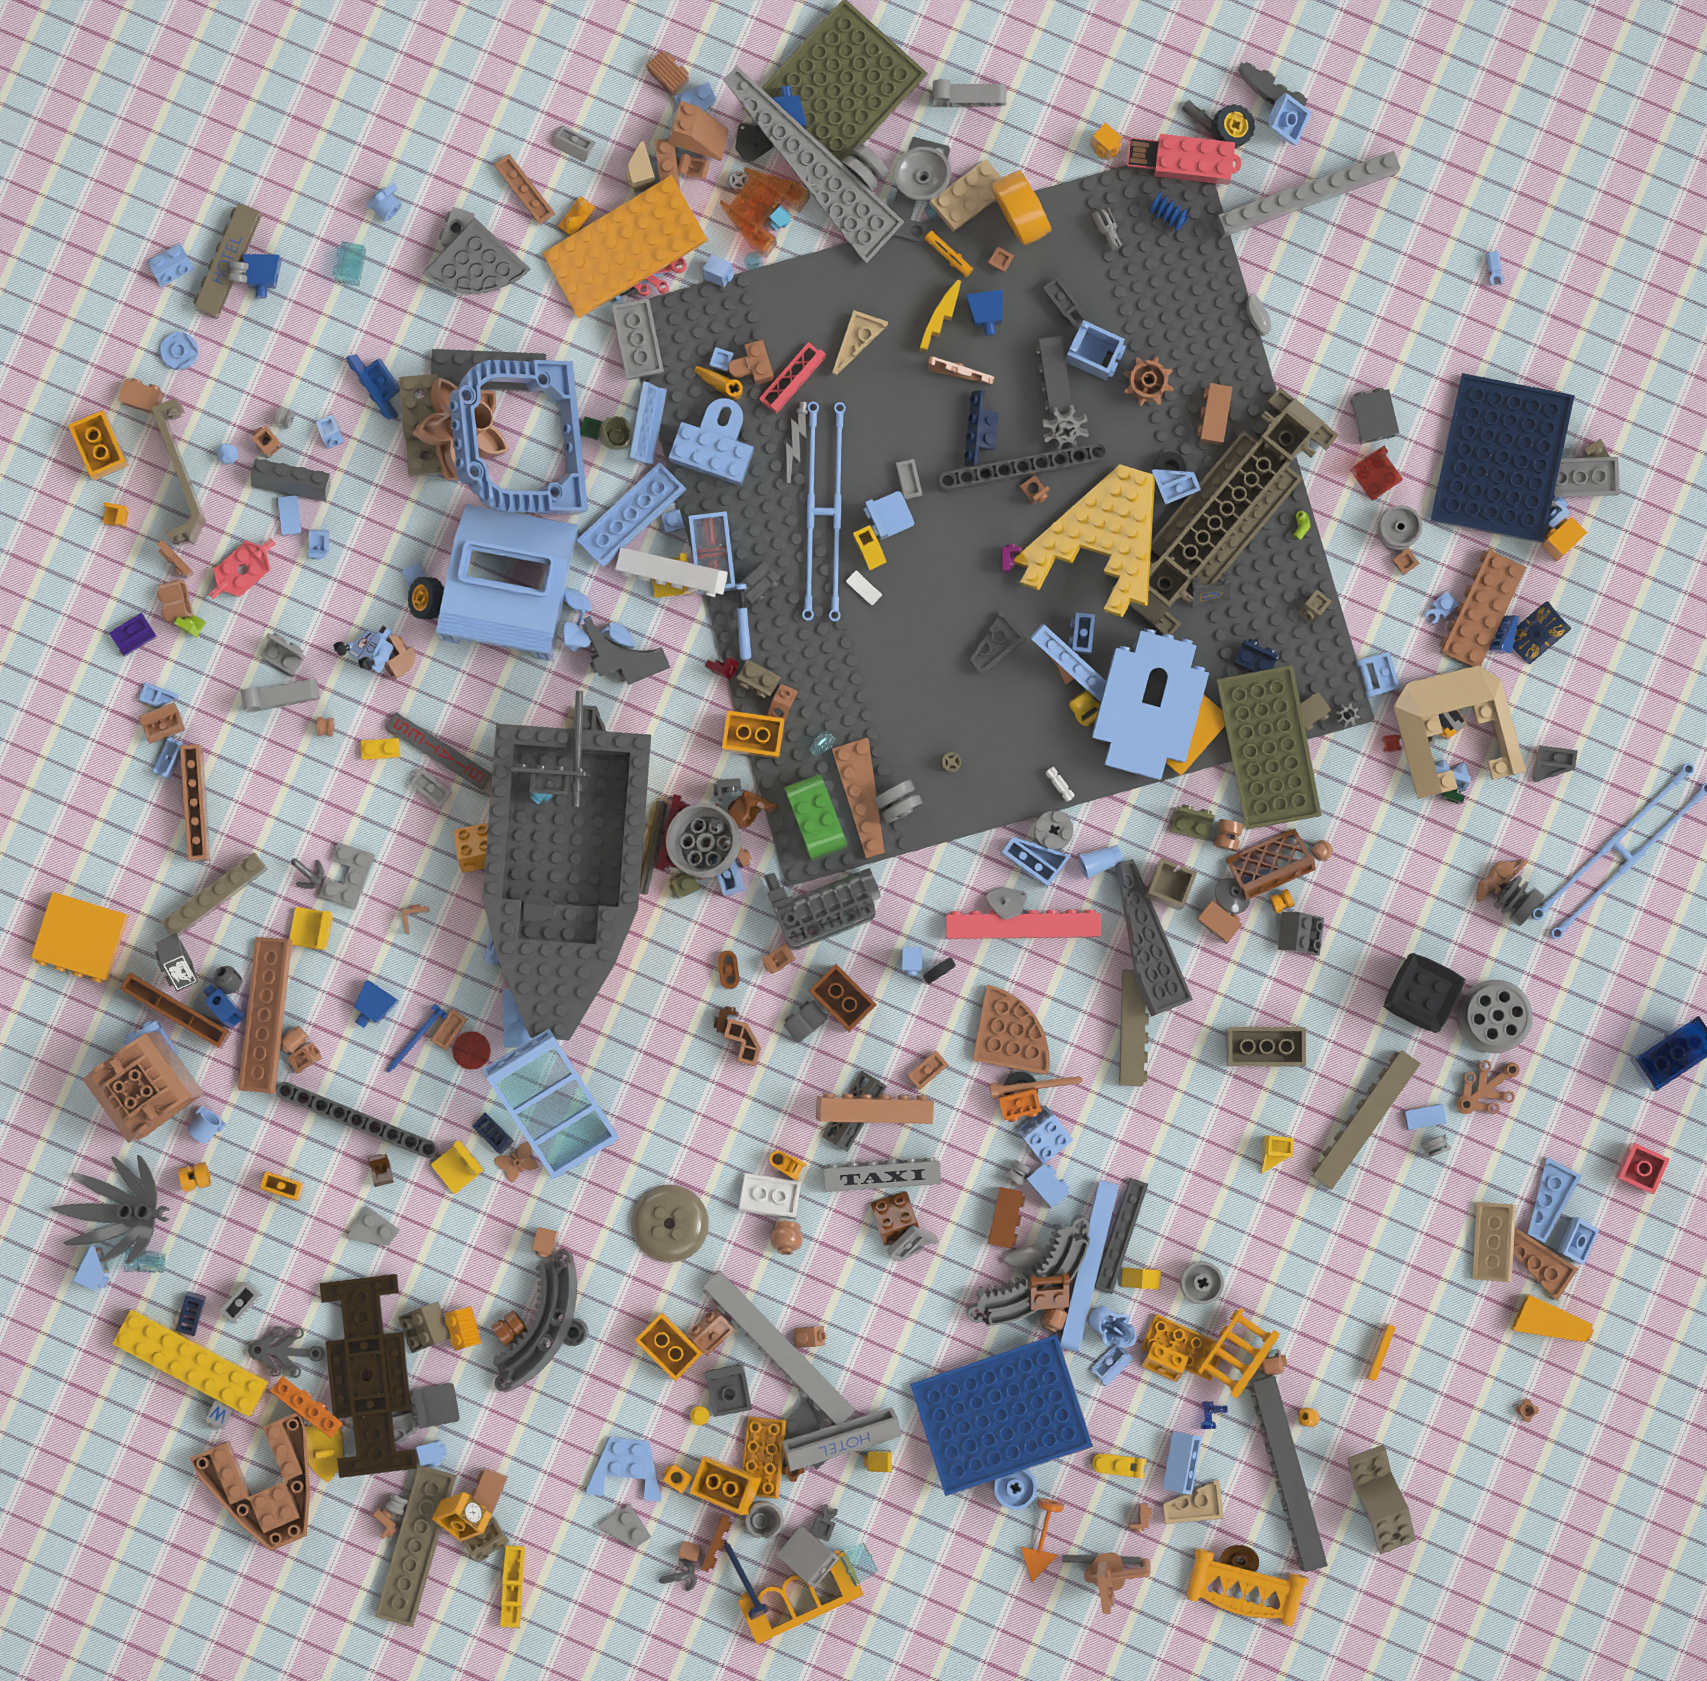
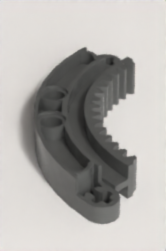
(556, 1298)
(1013, 1301)

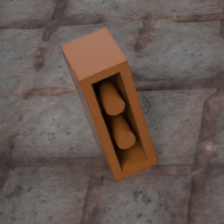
(1006, 1218)

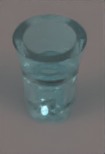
(147, 1262)

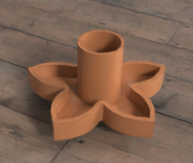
(437, 427)

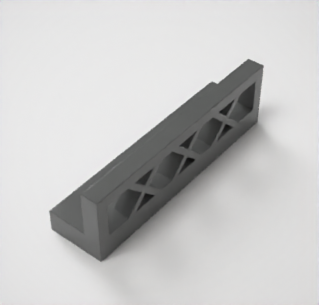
(849, 1130)

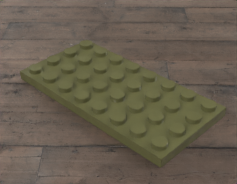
(1269, 747)

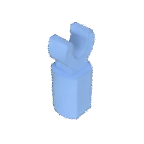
(1494, 267)

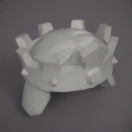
(763, 1520)

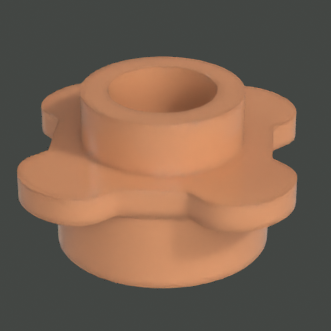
(1527, 1415)

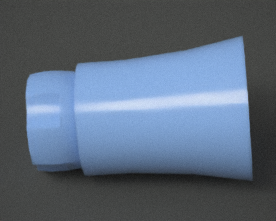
(1099, 860)

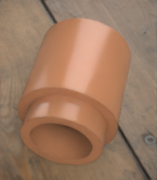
(293, 1040)

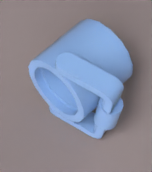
(385, 203)
(205, 1125)

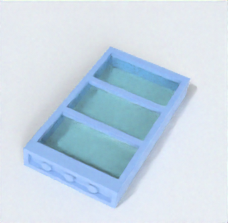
(550, 1104)

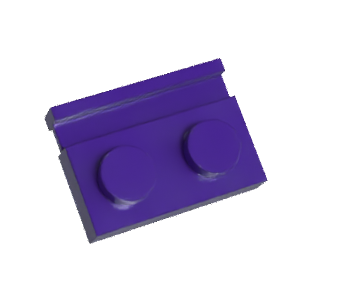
(133, 634)

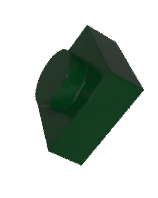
(590, 428)
(1454, 796)

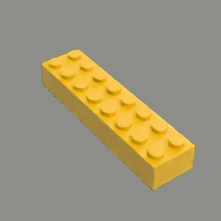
(191, 1362)

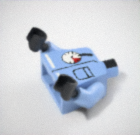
(370, 650)

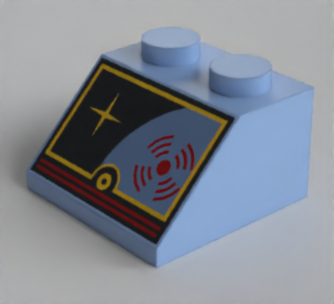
(92, 1271)

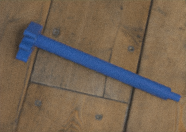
(438, 1011)

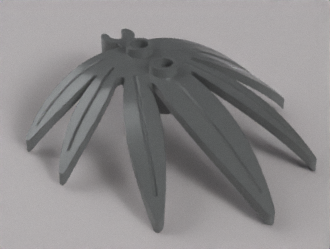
(136, 1213)

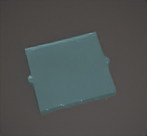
(859, 1564)

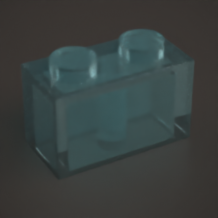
(350, 263)

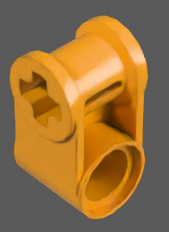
(788, 1164)

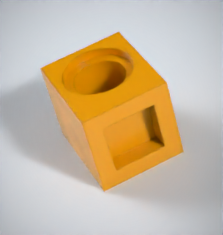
(686, 1477)

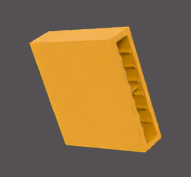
(79, 937)

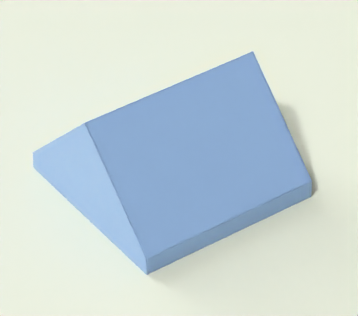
(1577, 1240)

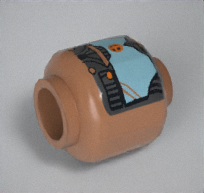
(1273, 1363)

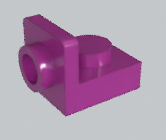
(1007, 560)

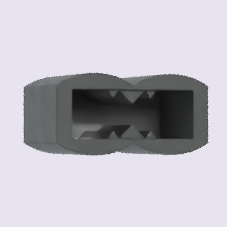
(805, 1021)

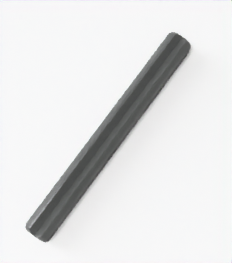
(652, 846)

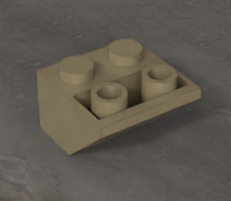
(424, 1327)

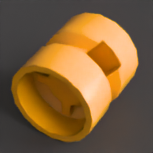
(201, 1174)

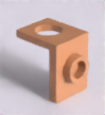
(1042, 493)
(783, 700)
(413, 909)

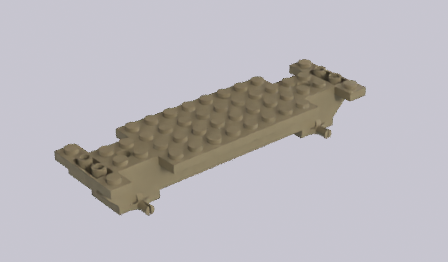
(1230, 507)

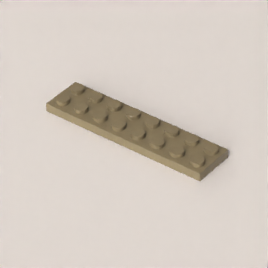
(414, 1547)

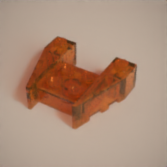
(757, 202)

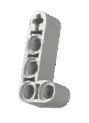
(968, 94)
(279, 696)

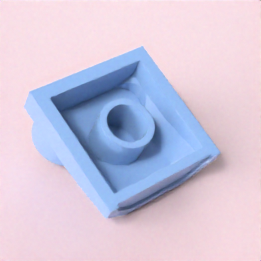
(1288, 119)

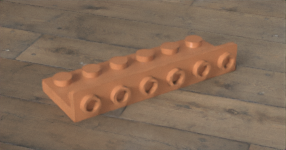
(1482, 608)

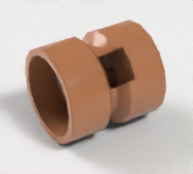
(1230, 828)

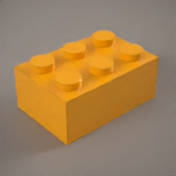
(98, 445)
(753, 734)
(668, 1346)
(725, 1485)

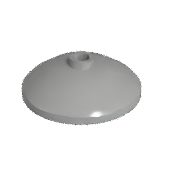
(922, 163)

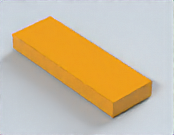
(1381, 1352)

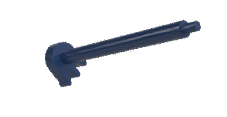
(759, 1609)

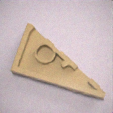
(859, 334)

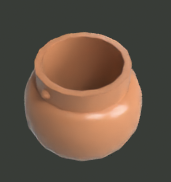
(786, 1237)

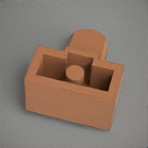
(755, 364)

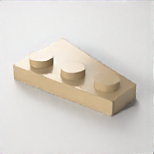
(1200, 1506)

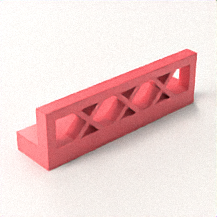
(798, 379)

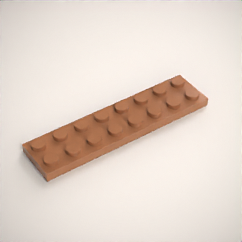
(265, 1015)

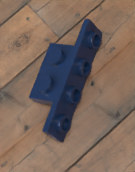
(981, 428)

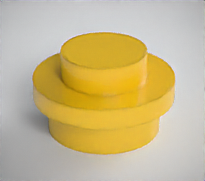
(699, 1415)

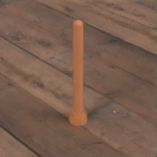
(998, 1090)

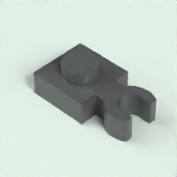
(824, 1526)

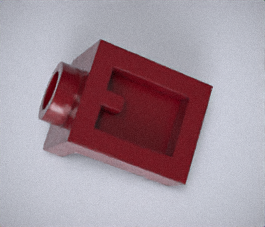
(725, 669)

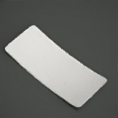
(863, 587)

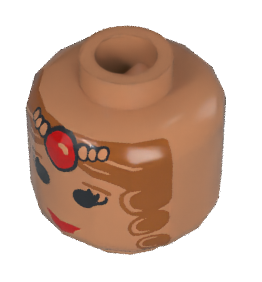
(1054, 1319)

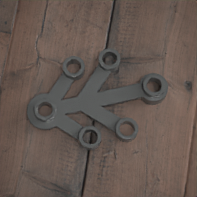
(283, 1351)

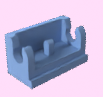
(168, 758)

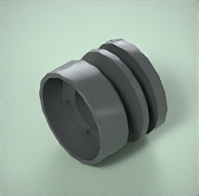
(1518, 900)

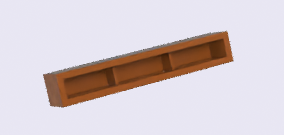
(175, 1010)

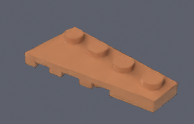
(1543, 1263)

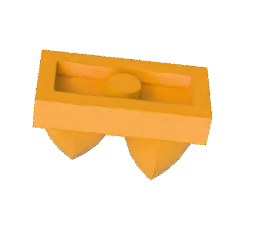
(577, 216)

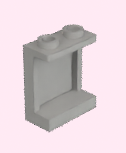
(807, 1556)

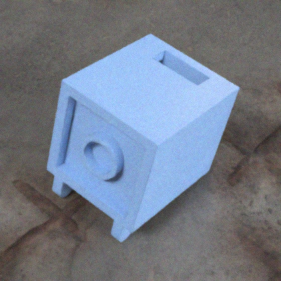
(1091, 348)

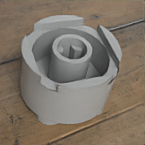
(1057, 820)

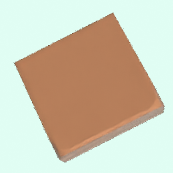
(689, 1551)

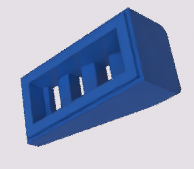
(1505, 635)

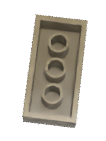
(1265, 1046)

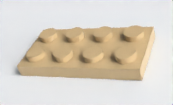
(966, 196)
(1494, 1242)

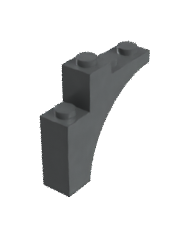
(633, 663)

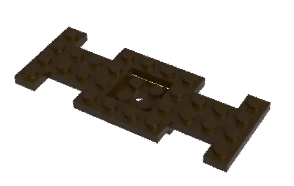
(368, 1400)

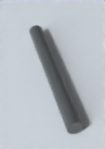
(1090, 1558)

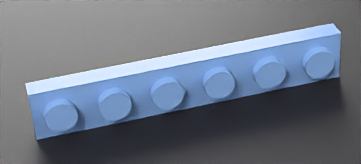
(1069, 661)

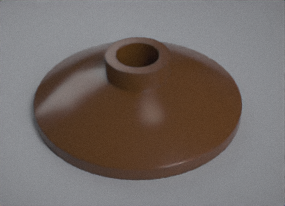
(1248, 1561)

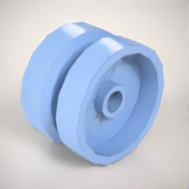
(1019, 1498)

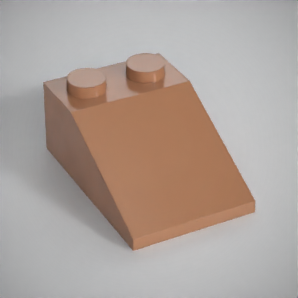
(697, 131)

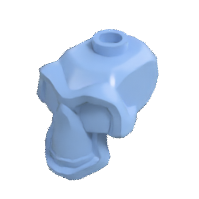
(1113, 1327)

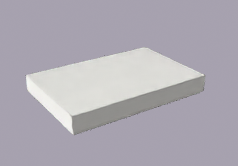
(769, 1196)

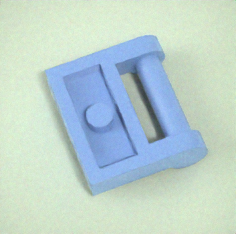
(1384, 674)

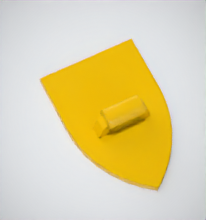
(323, 1452)

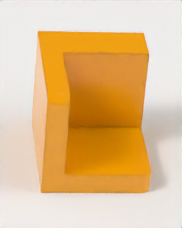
(116, 515)

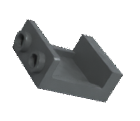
(1375, 415)

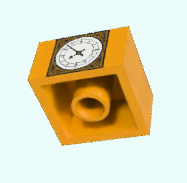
(462, 1516)

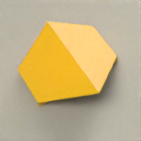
(1275, 1151)

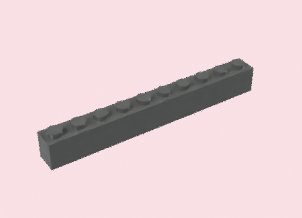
(1289, 1474)

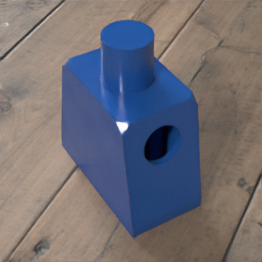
(791, 105)
(262, 272)
(986, 310)
(373, 1004)
(223, 1006)

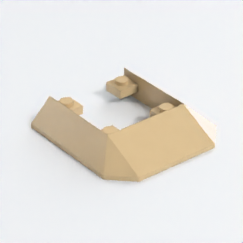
(1418, 718)

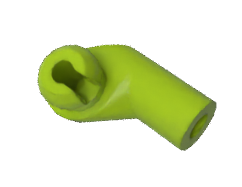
(1303, 524)

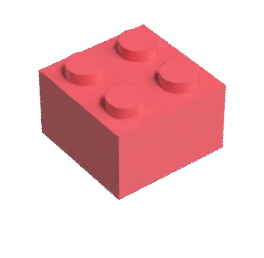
(1642, 1168)

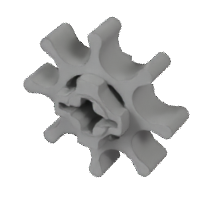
(1064, 434)

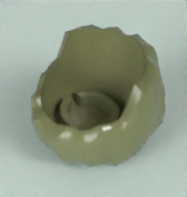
(615, 433)

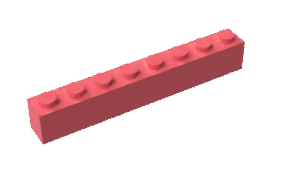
(1024, 925)

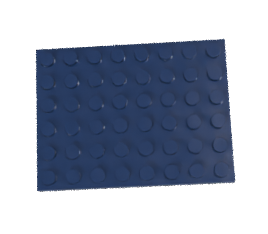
(1502, 458)

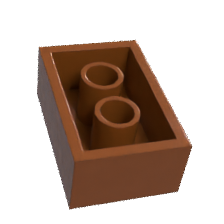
(842, 998)

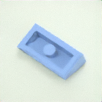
(1111, 1364)

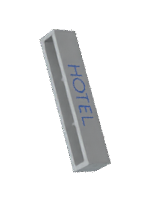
(841, 1439)

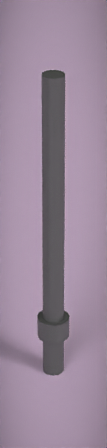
(576, 786)

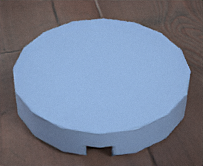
(179, 351)

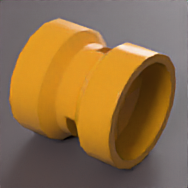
(1281, 901)

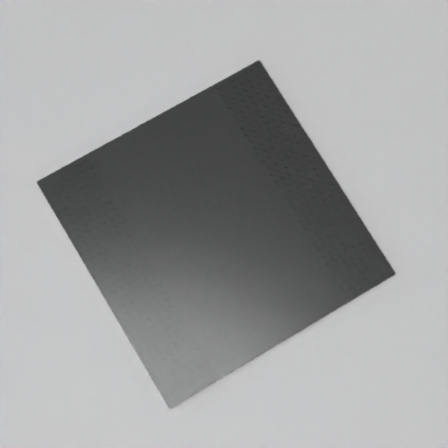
(905, 663)

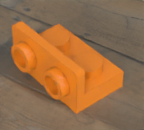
(1020, 1104)

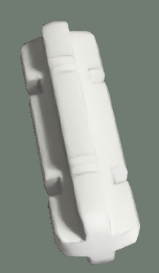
(1060, 784)

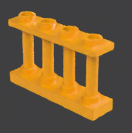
(1257, 1354)

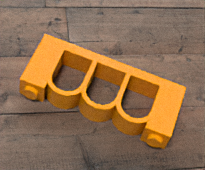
(761, 1626)

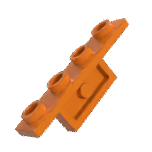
(304, 1405)

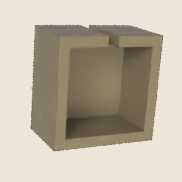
(1169, 886)

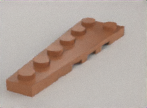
(859, 785)

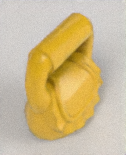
(1082, 704)

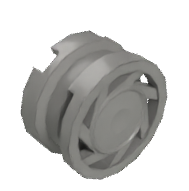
(1434, 1144)

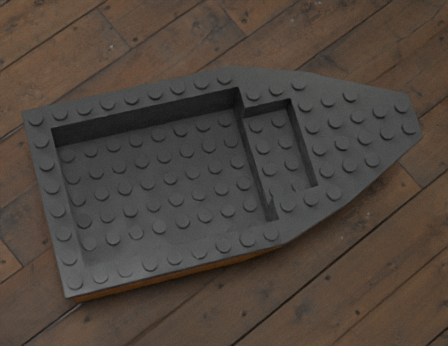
(573, 855)

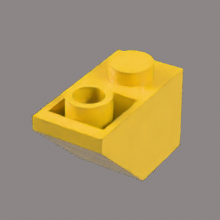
(869, 547)

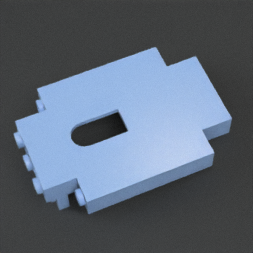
(1142, 733)

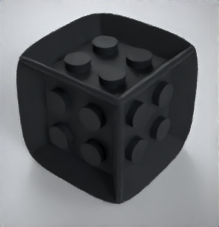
(1424, 992)

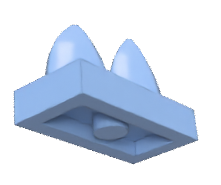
(1460, 772)

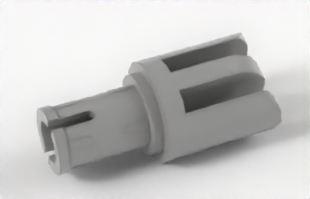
(1107, 227)

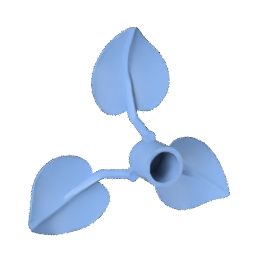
(576, 637)

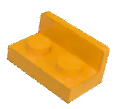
(1165, 1362)

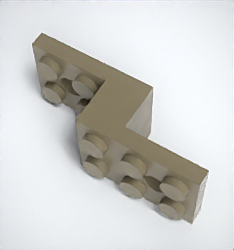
(413, 412)

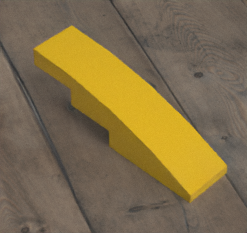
(943, 311)
(512, 1587)

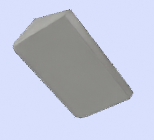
(573, 143)

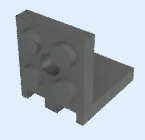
(722, 1379)

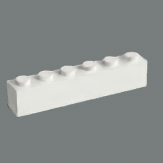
(672, 571)

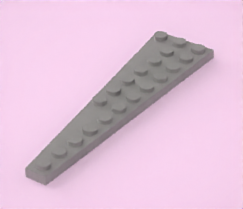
(848, 202)

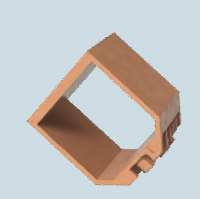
(143, 1086)

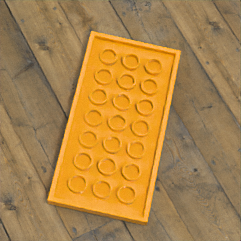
(625, 246)

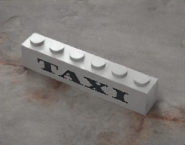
(882, 1176)

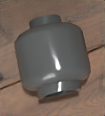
(227, 979)

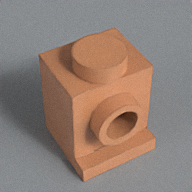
(262, 434)

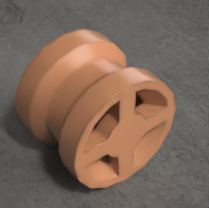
(325, 726)

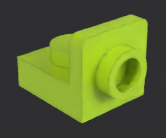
(192, 626)

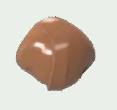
(1322, 850)

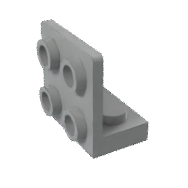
(283, 655)

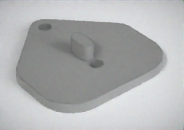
(1011, 900)

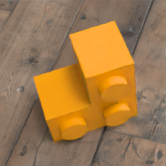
(1560, 541)

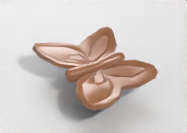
(517, 1163)

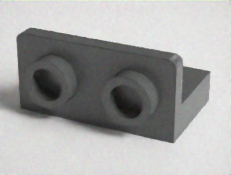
(729, 785)

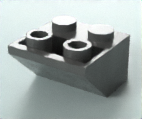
(1301, 933)

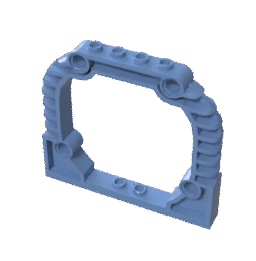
(558, 383)

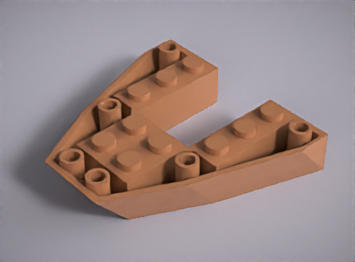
(277, 1513)

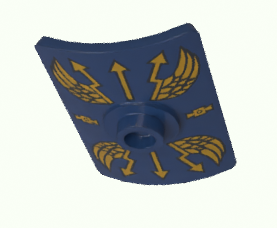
(1539, 632)

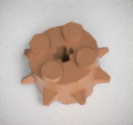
(1138, 377)

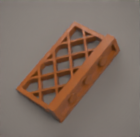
(1273, 878)

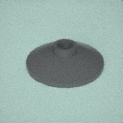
(1228, 899)

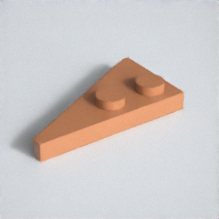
(957, 370)

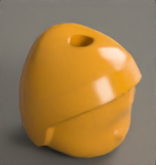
(1308, 1417)

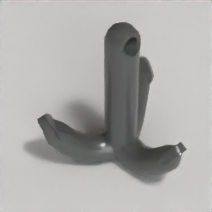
(315, 880)
(682, 1575)

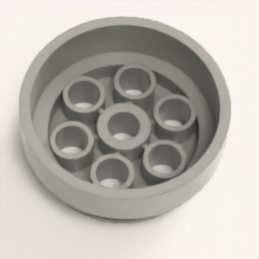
(685, 827)
(1477, 1034)

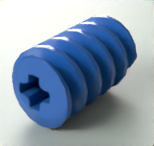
(1169, 211)

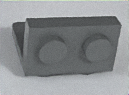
(435, 1405)

